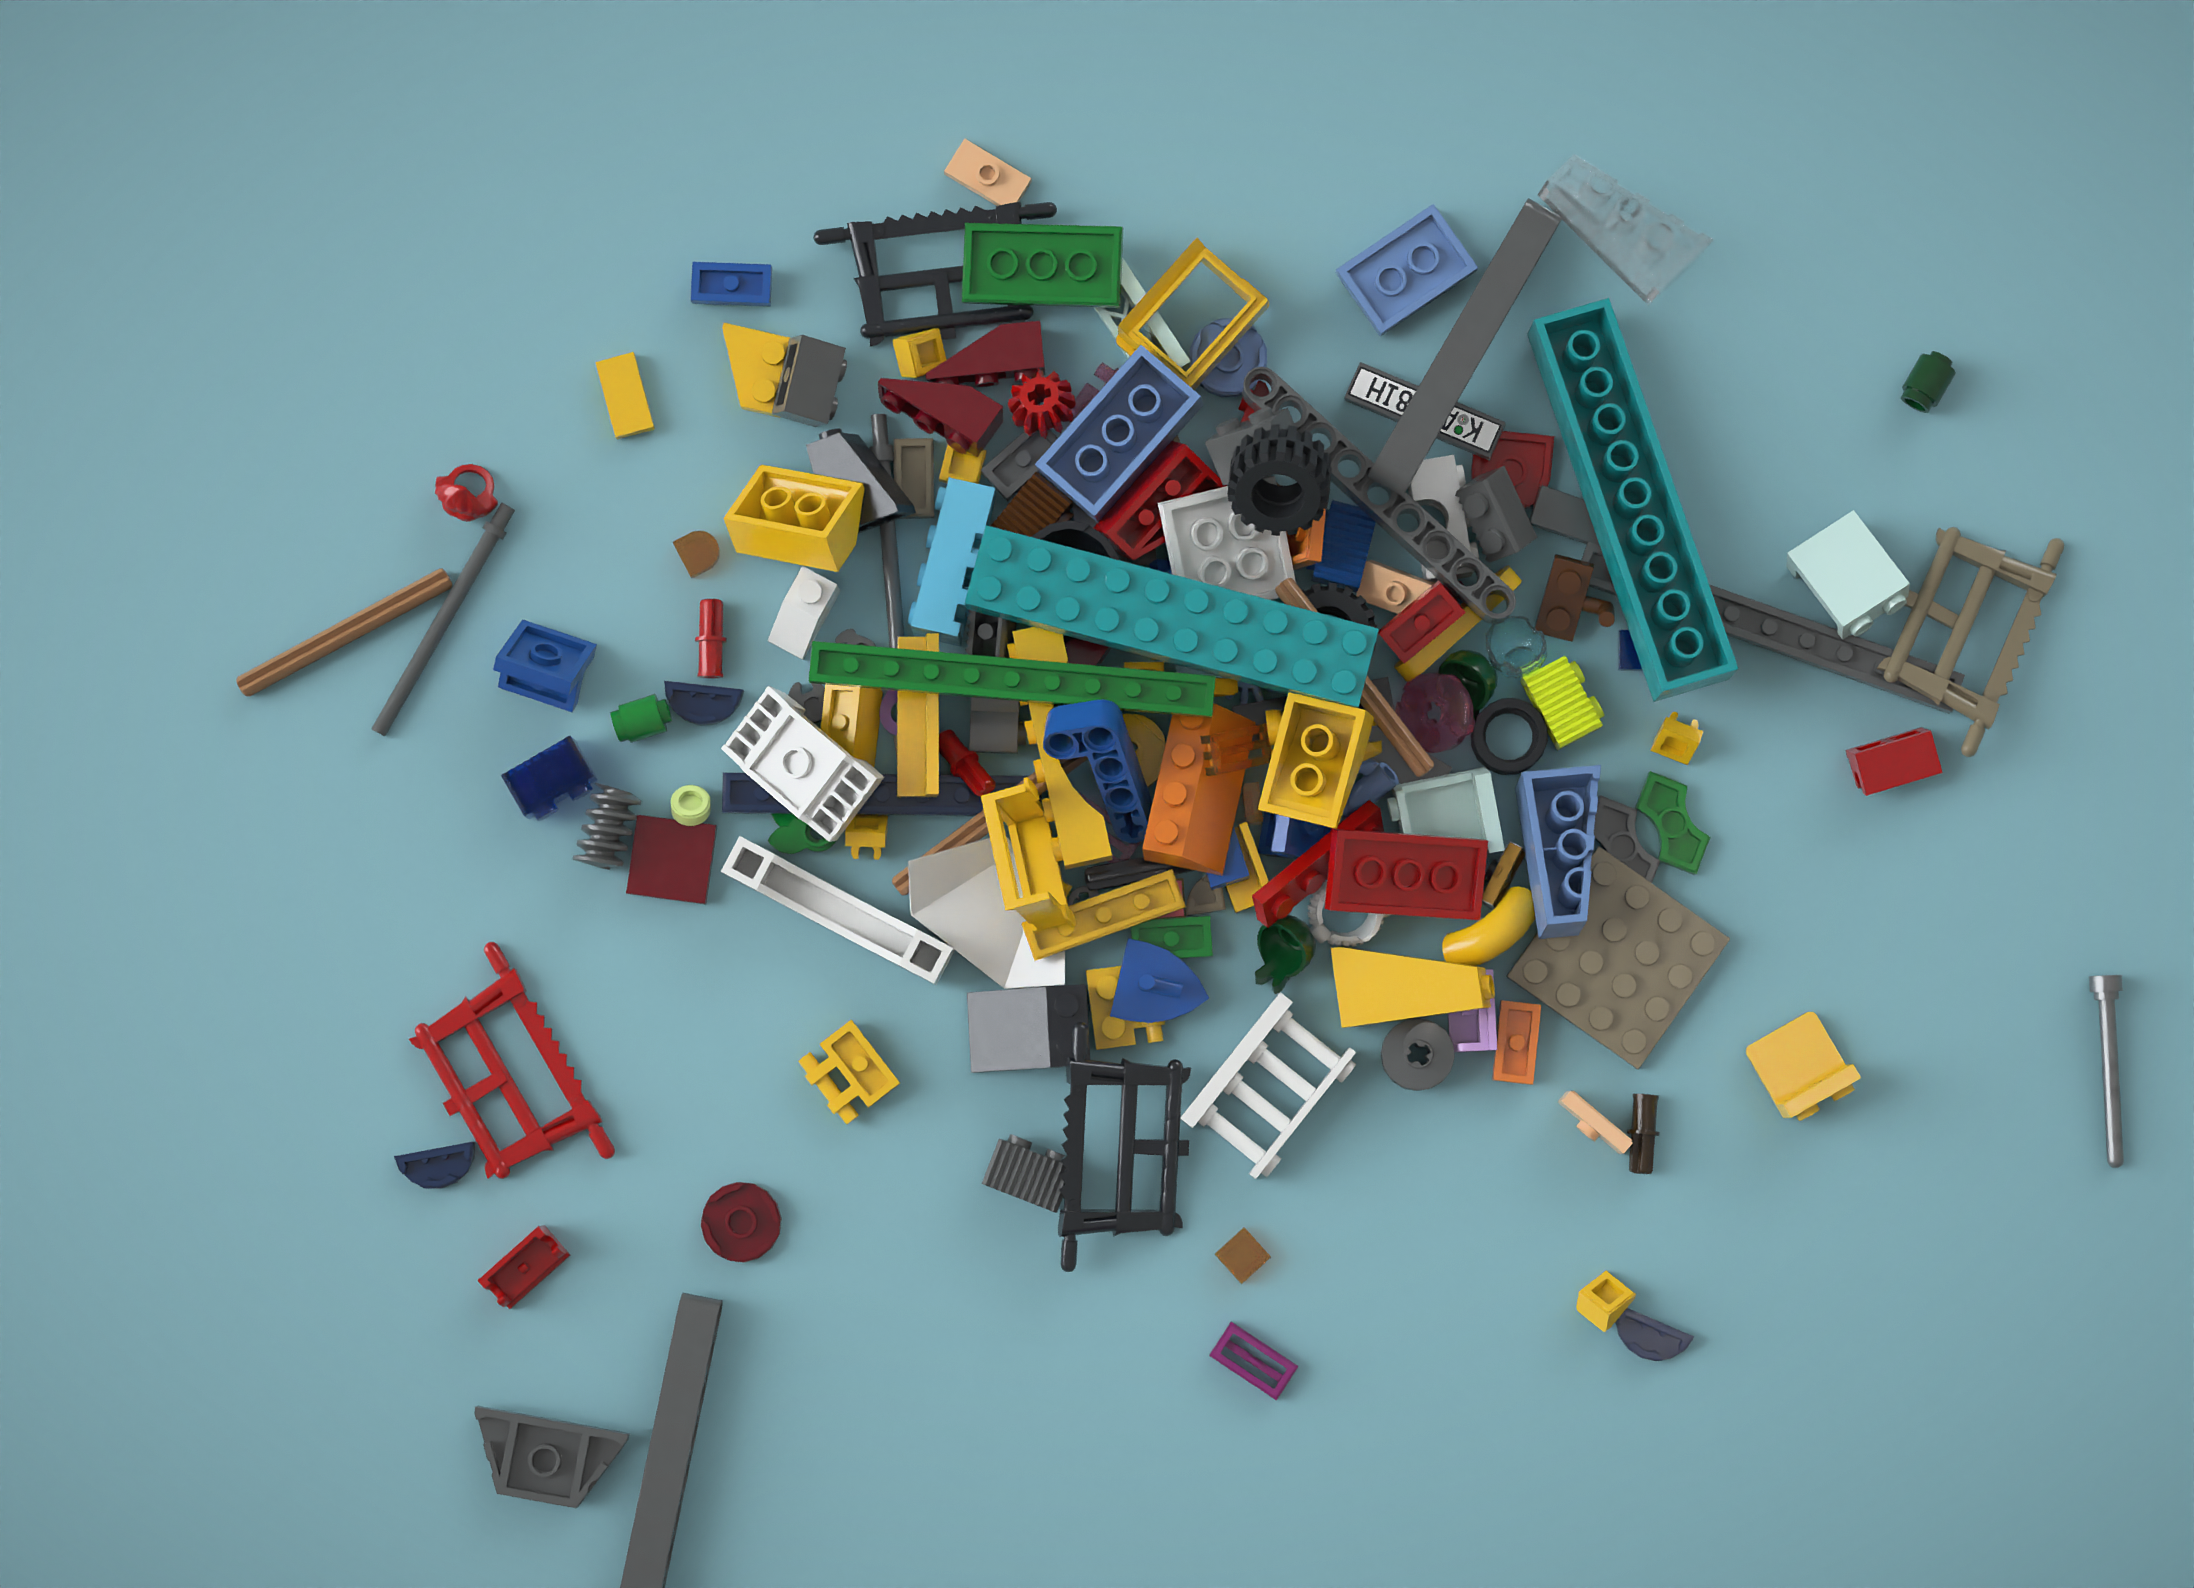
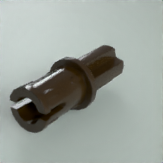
(1643, 1133)

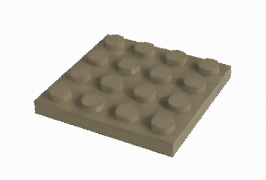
(1627, 964)

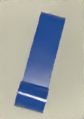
(1101, 734)

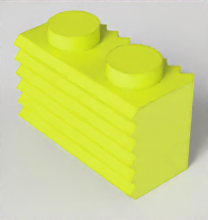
(1563, 702)

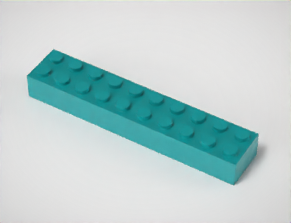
(1631, 500)
(1170, 618)

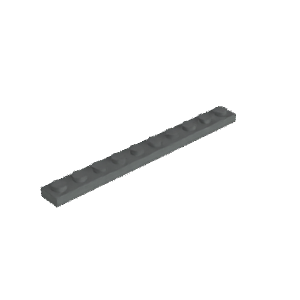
(1795, 637)

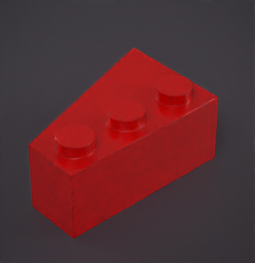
(1135, 519)

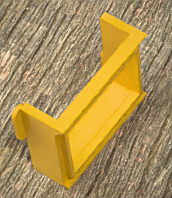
(1128, 330)
(1040, 877)

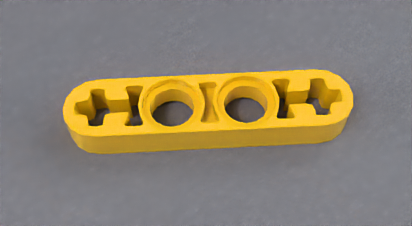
(1454, 632)

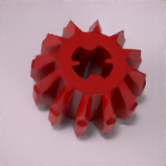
(1027, 399)

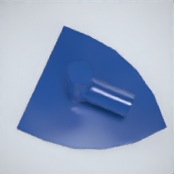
(1154, 985)

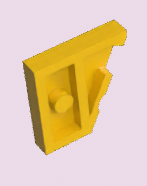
(756, 365)

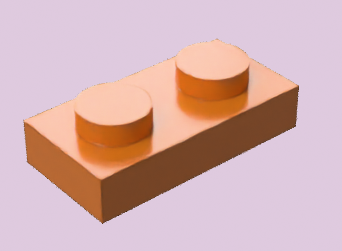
(1516, 1042)

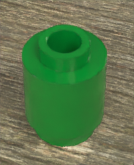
(641, 718)

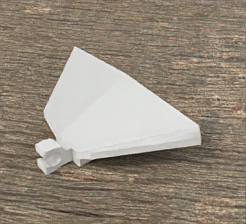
(962, 903)

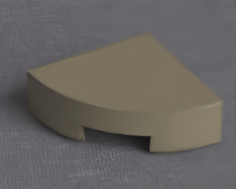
(1203, 899)

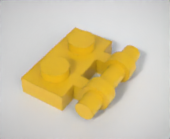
(1108, 1030)
(859, 1065)

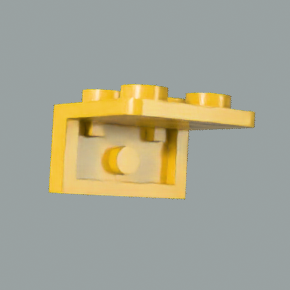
(1801, 1067)

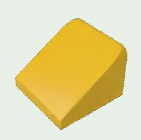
(919, 352)
(1604, 1300)

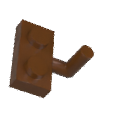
(1567, 597)

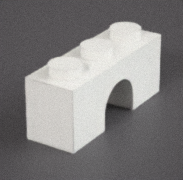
(1436, 487)

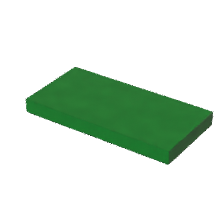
(1042, 265)

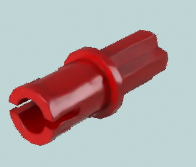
(710, 639)
(965, 763)

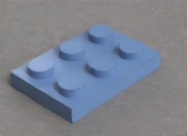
(1406, 270)

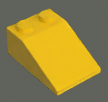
(1315, 760)

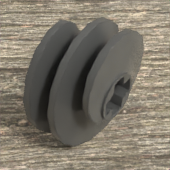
(1414, 1075)

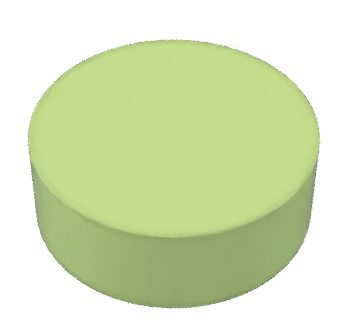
(690, 805)

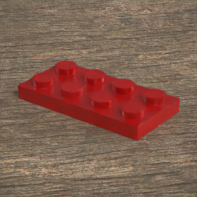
(1406, 874)

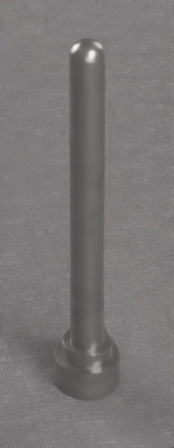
(2106, 990)

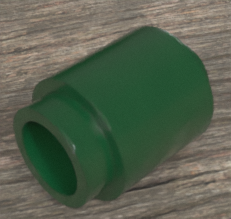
(1927, 381)

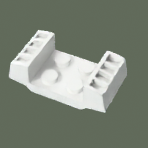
(801, 764)

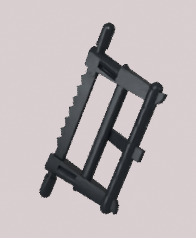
(871, 284)
(1122, 1219)

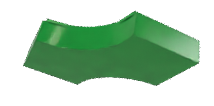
(1665, 806)

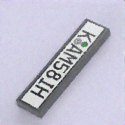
(1391, 395)

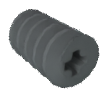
(607, 827)

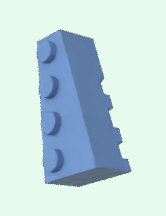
(1558, 841)

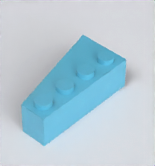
(952, 556)

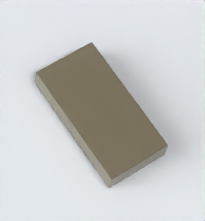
(916, 473)

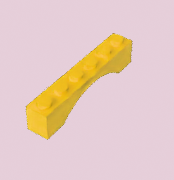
(1079, 826)

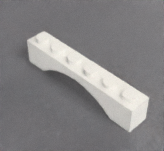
(837, 910)

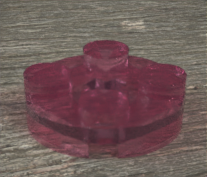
(1455, 705)

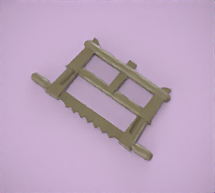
(1937, 685)

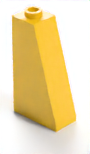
(1396, 987)

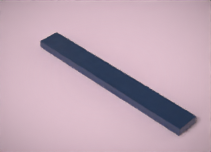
(955, 798)

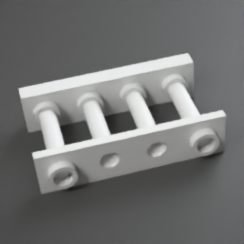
(1230, 1081)

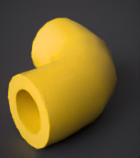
(1494, 932)

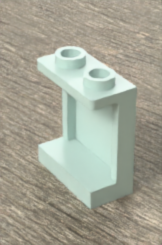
(1850, 575)
(1449, 806)

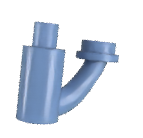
(1375, 783)

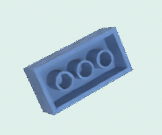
(1119, 433)

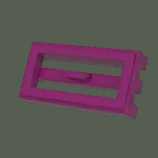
(1281, 1379)

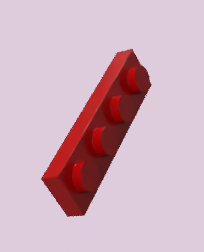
(1309, 870)

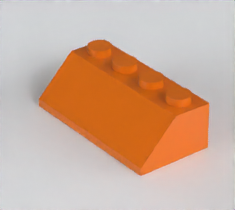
(1193, 811)

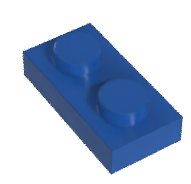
(731, 284)

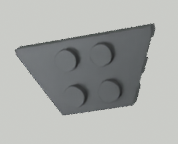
(546, 1456)

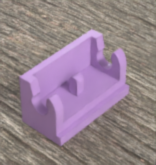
(1474, 1028)

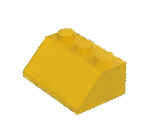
(796, 518)

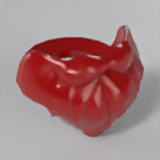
(459, 501)

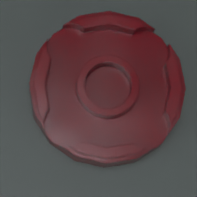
(741, 1222)

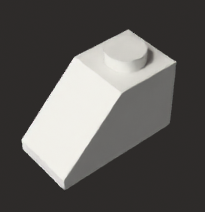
(803, 612)

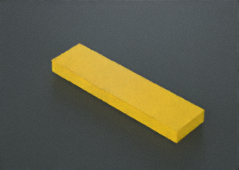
(1109, 914)

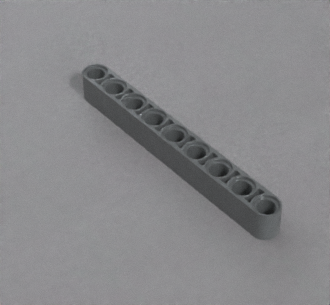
(1464, 347)
(1386, 514)
(672, 1442)

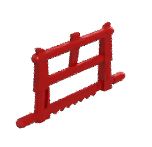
(537, 1138)

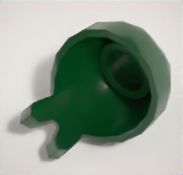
(1475, 674)
(1285, 951)

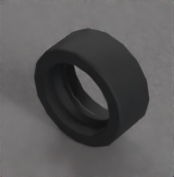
(1530, 715)

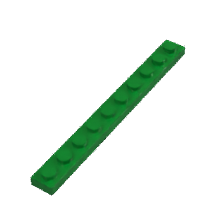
(1010, 679)

